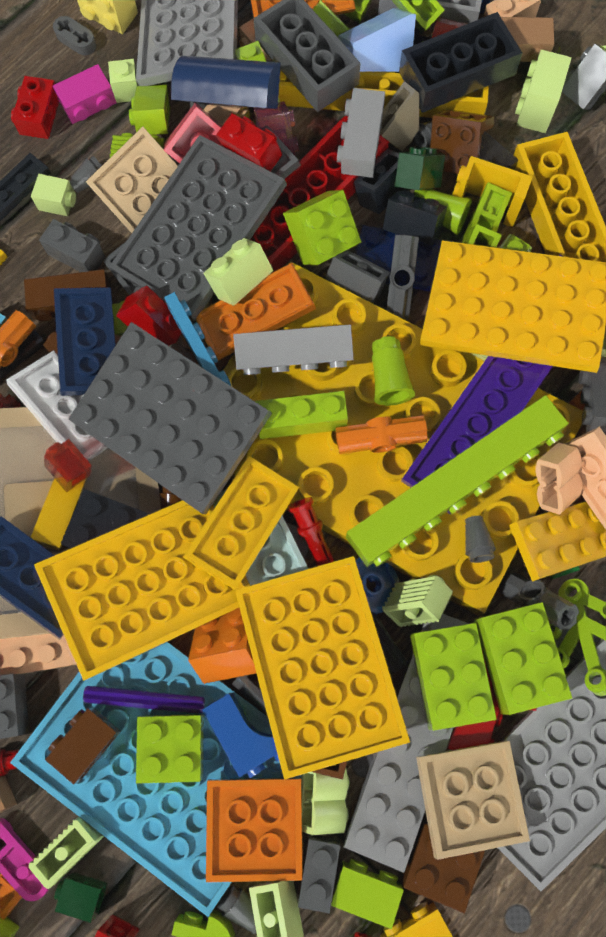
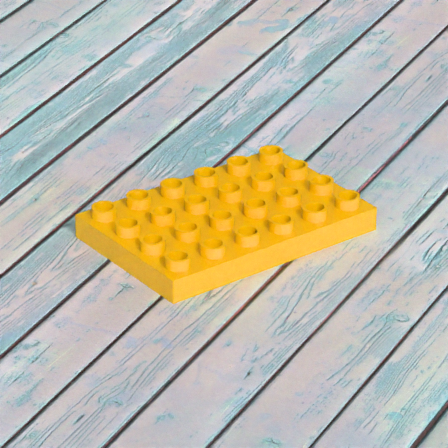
(360, 483)

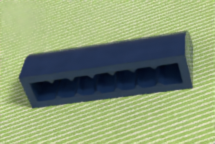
(226, 81)

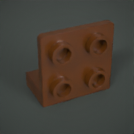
(458, 136)

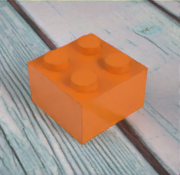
(221, 649)

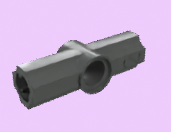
(403, 259)
(525, 592)

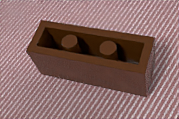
(40, 291)

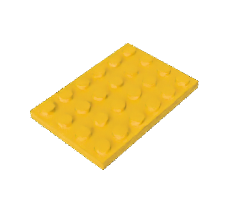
(517, 306)
(133, 589)
(321, 668)

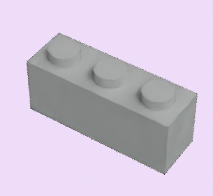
(361, 132)

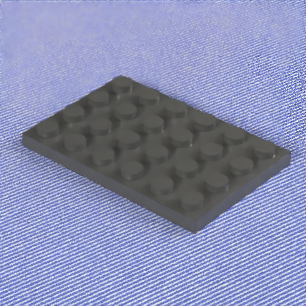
(195, 220)
(169, 418)

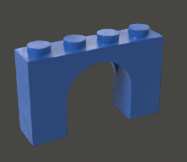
(241, 741)

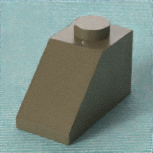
(401, 117)

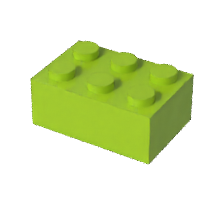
(522, 659)
(452, 677)

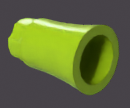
(456, 208)
(390, 373)

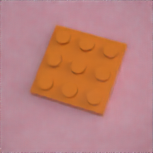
(254, 830)

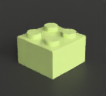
(542, 90)

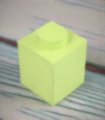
(123, 79)
(53, 195)

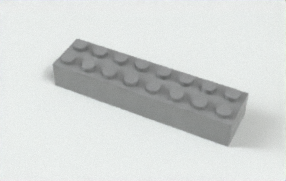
(392, 795)

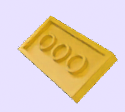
(241, 523)
(559, 542)

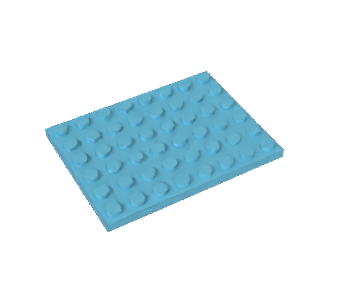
(150, 822)

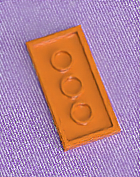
(266, 307)

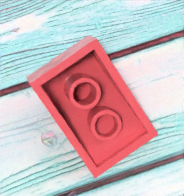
(194, 123)

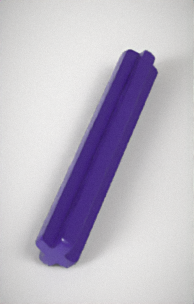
(143, 699)

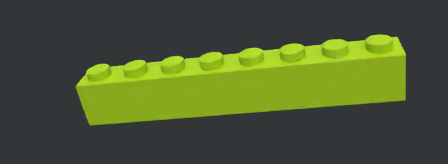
(455, 481)

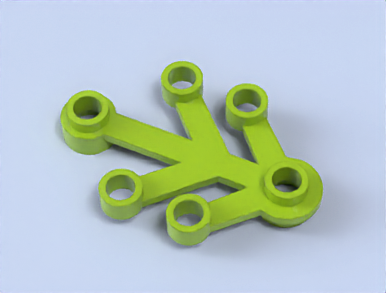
(583, 630)

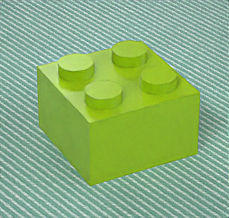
(322, 227)
(169, 748)

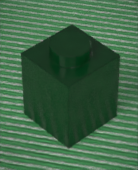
(80, 896)

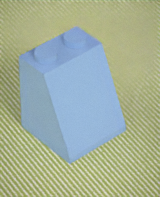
(381, 40)

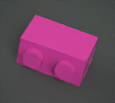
(85, 94)

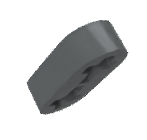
(72, 38)

